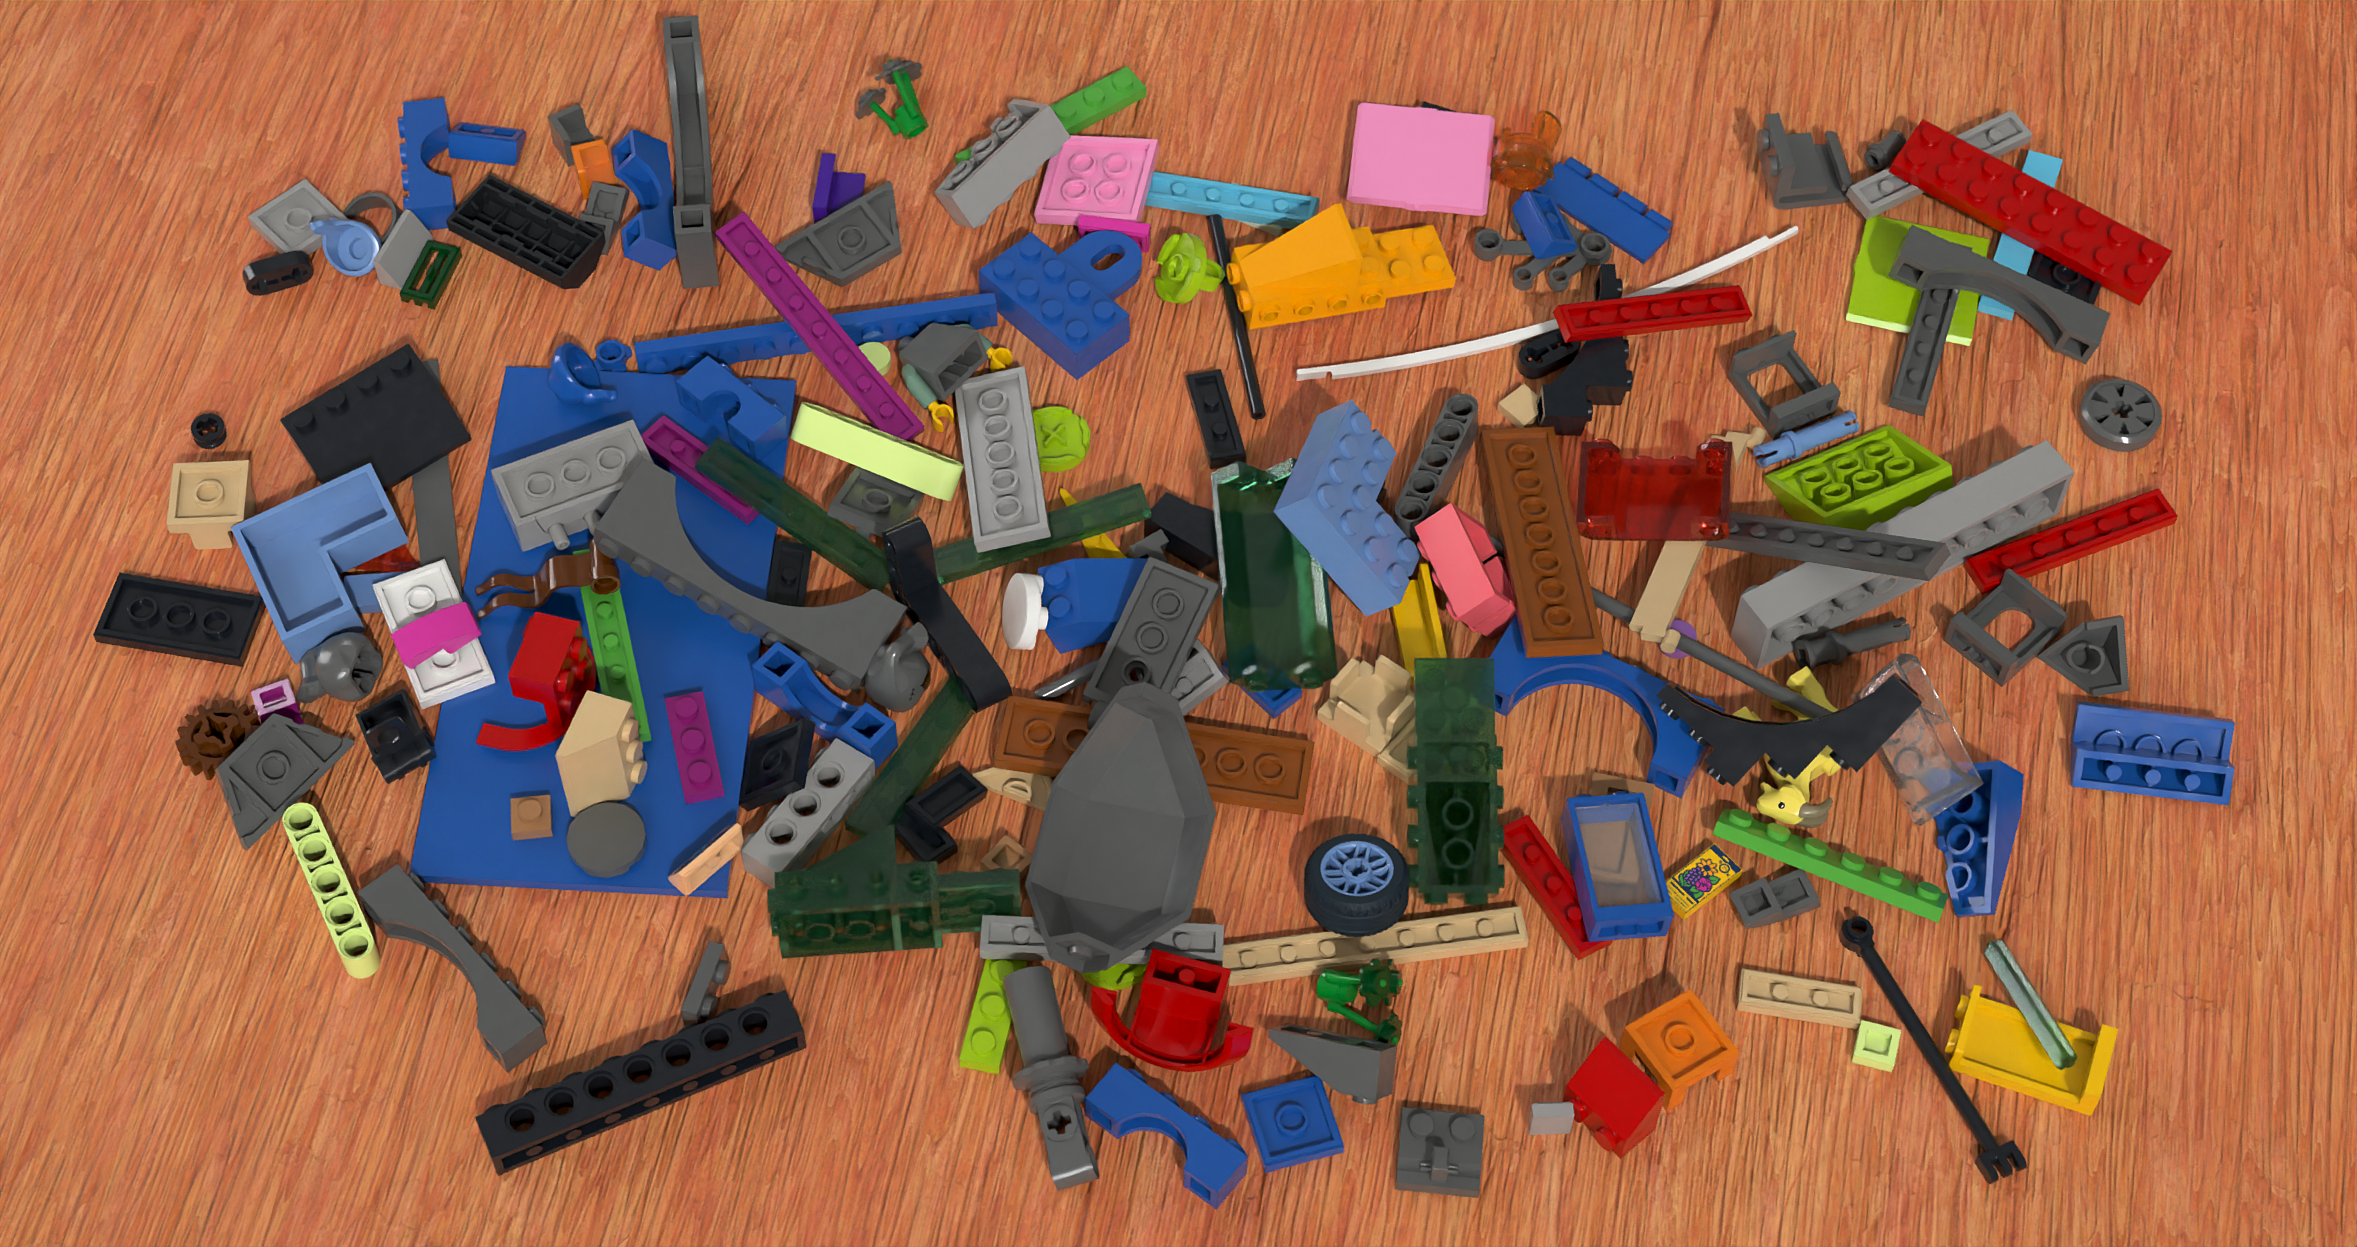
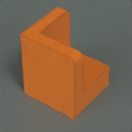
(591, 165)

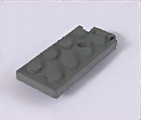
(1152, 633)

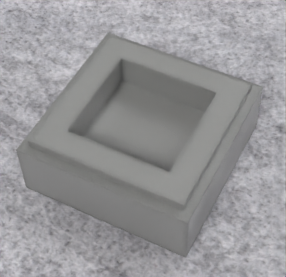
(1551, 1118)

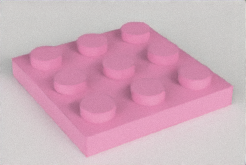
(1097, 179)

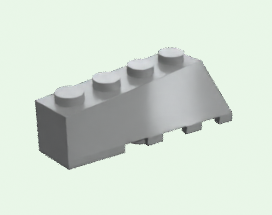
(1002, 162)

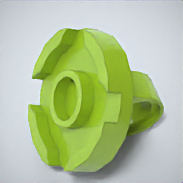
(1186, 269)

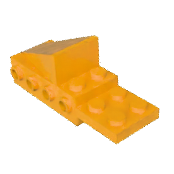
(1334, 270)

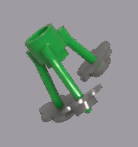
(909, 117)

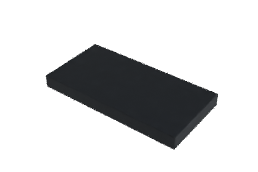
(180, 619)

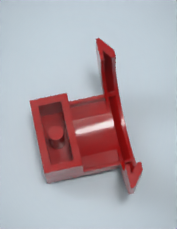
(551, 669)
(1176, 1016)

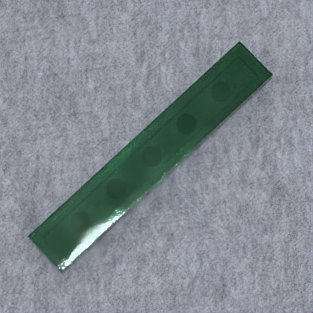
(795, 514)
(1066, 527)
(912, 761)

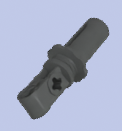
(1051, 1075)

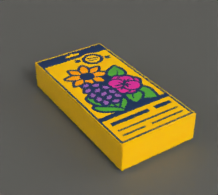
(1701, 880)

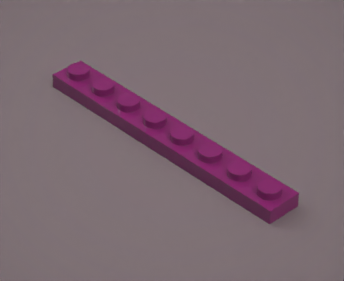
(817, 329)

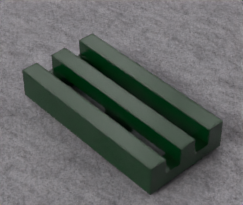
(408, 291)

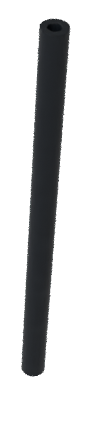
(1237, 321)

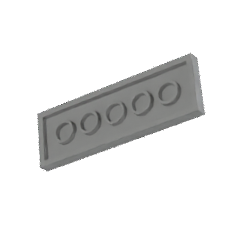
(1001, 460)

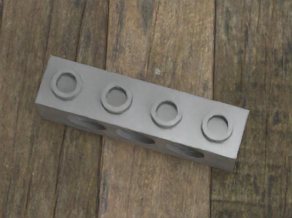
(830, 806)

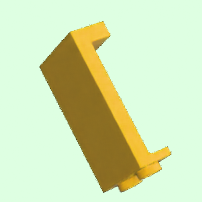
(2003, 1050)

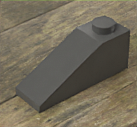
(1342, 1061)

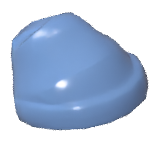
(348, 245)

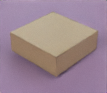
(1520, 407)

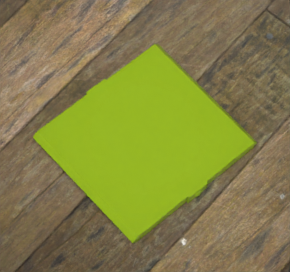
(1892, 304)

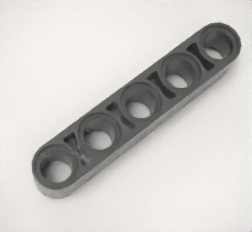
(1438, 464)

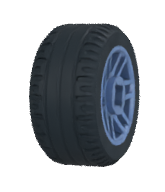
(1356, 885)

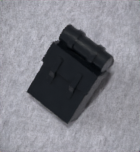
(396, 736)

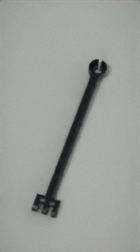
(1993, 1152)

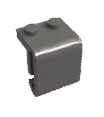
(1799, 170)

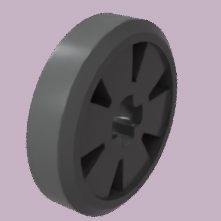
(2111, 431)

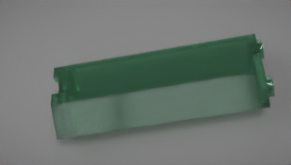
(1270, 586)

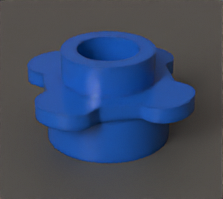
(612, 350)

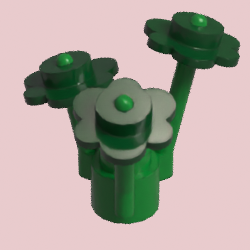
(1375, 983)

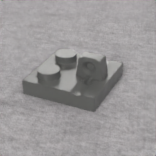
(874, 503)
(1440, 1152)

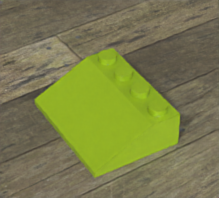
(1861, 481)

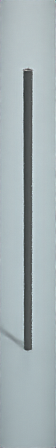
(1711, 657)

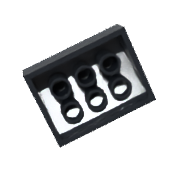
(378, 417)

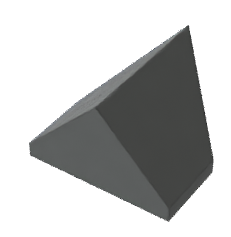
(2092, 656)

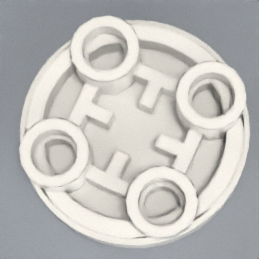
(1023, 611)

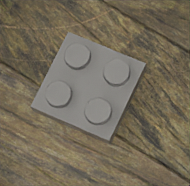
(287, 219)

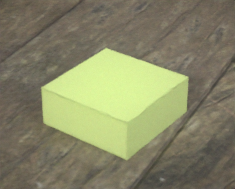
(1876, 1046)

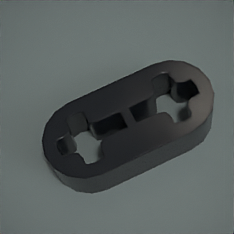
(277, 273)
(1546, 350)

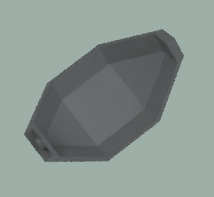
(1121, 834)

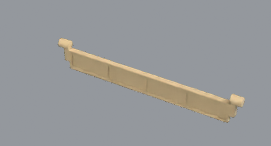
(1675, 569)

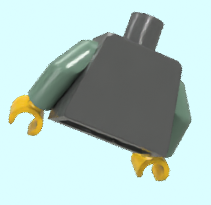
(942, 360)

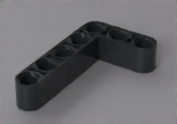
(951, 637)

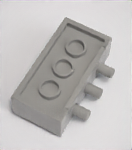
(568, 485)

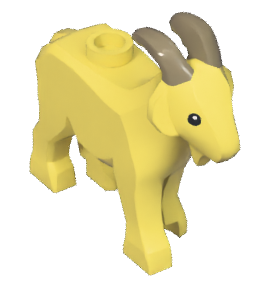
(1791, 799)

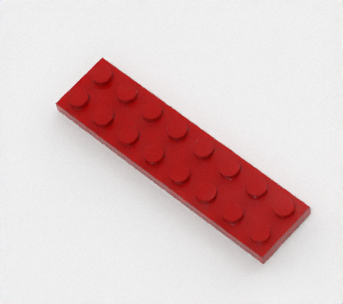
(2030, 211)

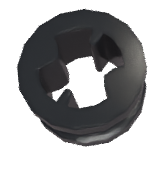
(206, 422)

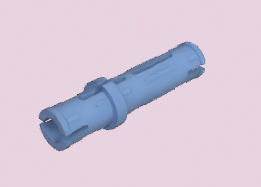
(1792, 444)

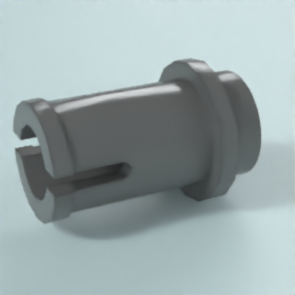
(1879, 154)

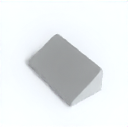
(401, 250)

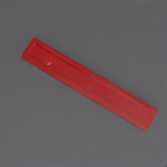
(1652, 313)
(2072, 540)

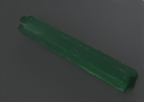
(2030, 1004)

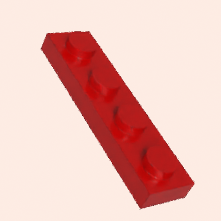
(1548, 883)

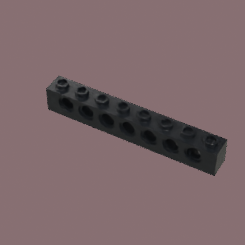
(631, 1099)

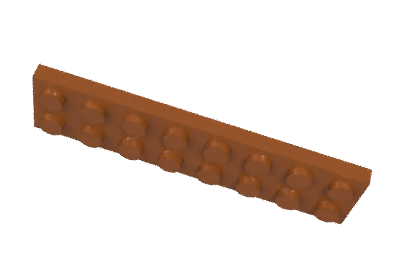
(1541, 543)
(1236, 764)

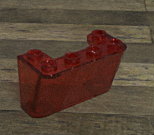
(1655, 496)

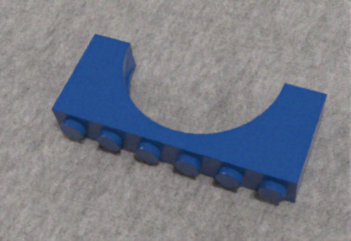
(1674, 750)

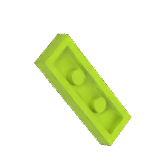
(990, 1019)

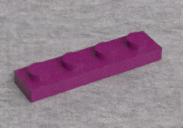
(680, 453)

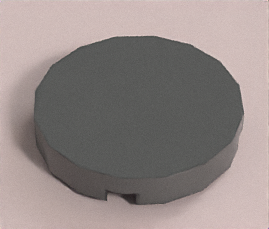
(606, 839)

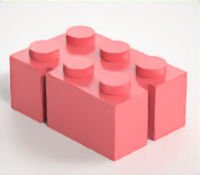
(1475, 591)

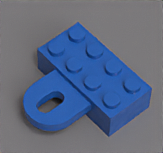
(1063, 299)

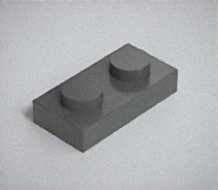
(711, 973)

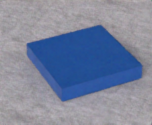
(1292, 1123)

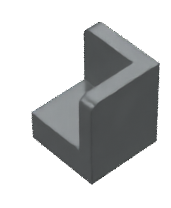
(569, 129)

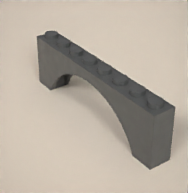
(694, 180)
(648, 535)

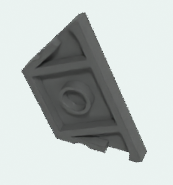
(848, 240)
(274, 772)

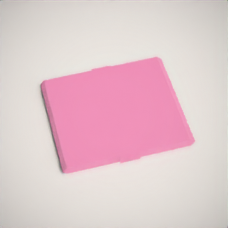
(1421, 159)

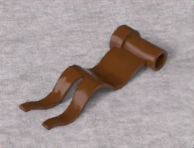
(558, 572)

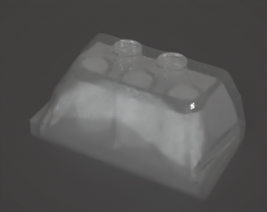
(1925, 752)

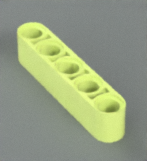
(877, 451)
(336, 904)

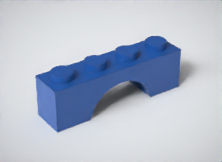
(426, 133)
(645, 169)
(794, 688)
(1126, 1105)

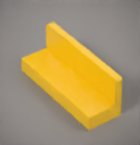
(1418, 622)

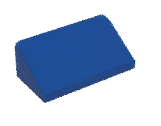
(486, 143)
(1543, 225)

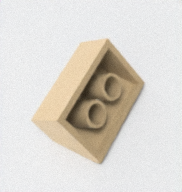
(600, 753)

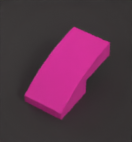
(442, 629)

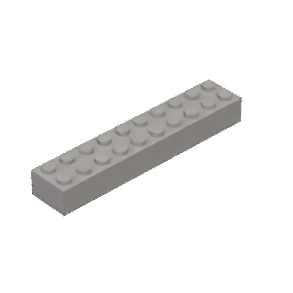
(1966, 518)

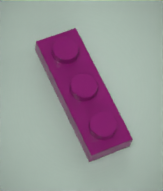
(694, 747)

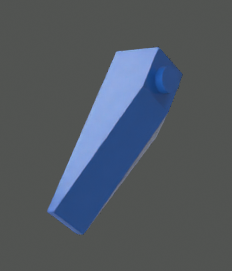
(1979, 838)

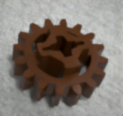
(198, 742)

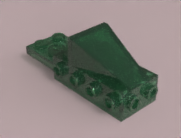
(1455, 783)
(869, 889)

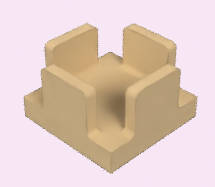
(210, 500)
(1369, 703)

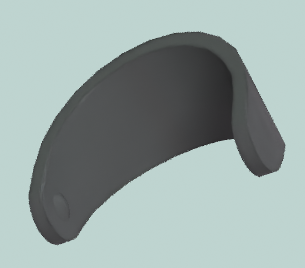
(370, 201)

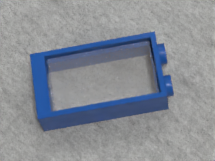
(1616, 866)

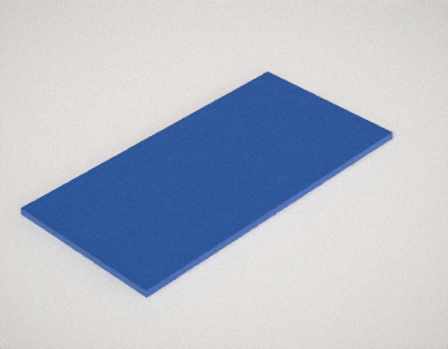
(675, 647)

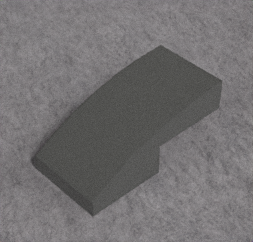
(605, 211)
(1775, 901)

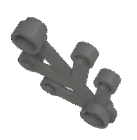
(1490, 244)

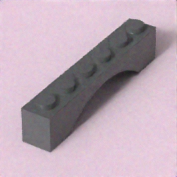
(2063, 320)
(405, 913)

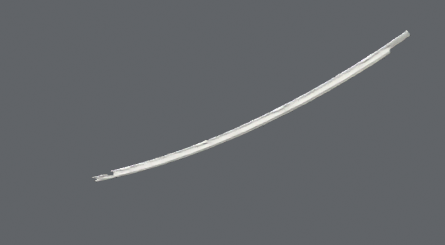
(1538, 330)

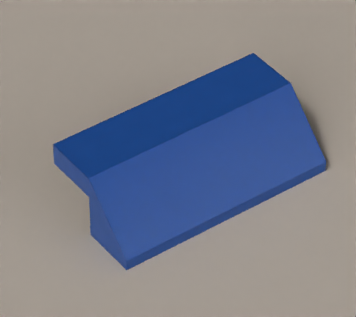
(2152, 753)

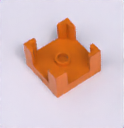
(1680, 1046)

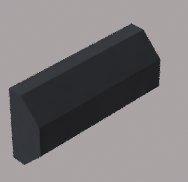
(529, 233)

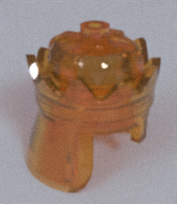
(1525, 158)

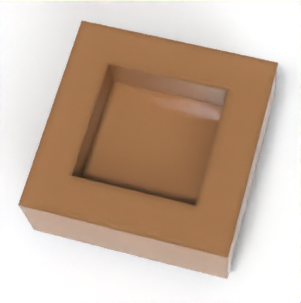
(531, 817)
(1007, 855)

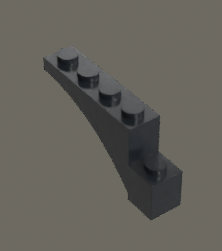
(1593, 377)

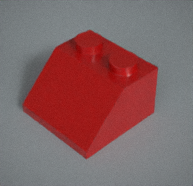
(1614, 1099)

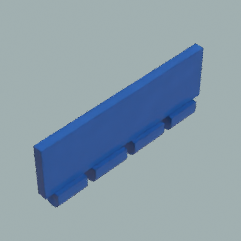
(1597, 208)

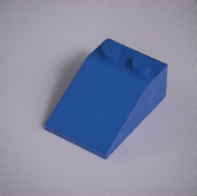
(1087, 598)

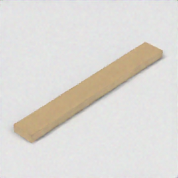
(1403, 942)

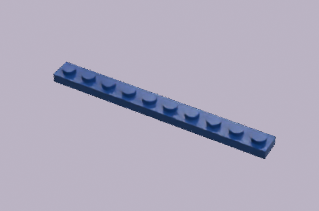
(780, 339)

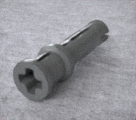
(1836, 647)

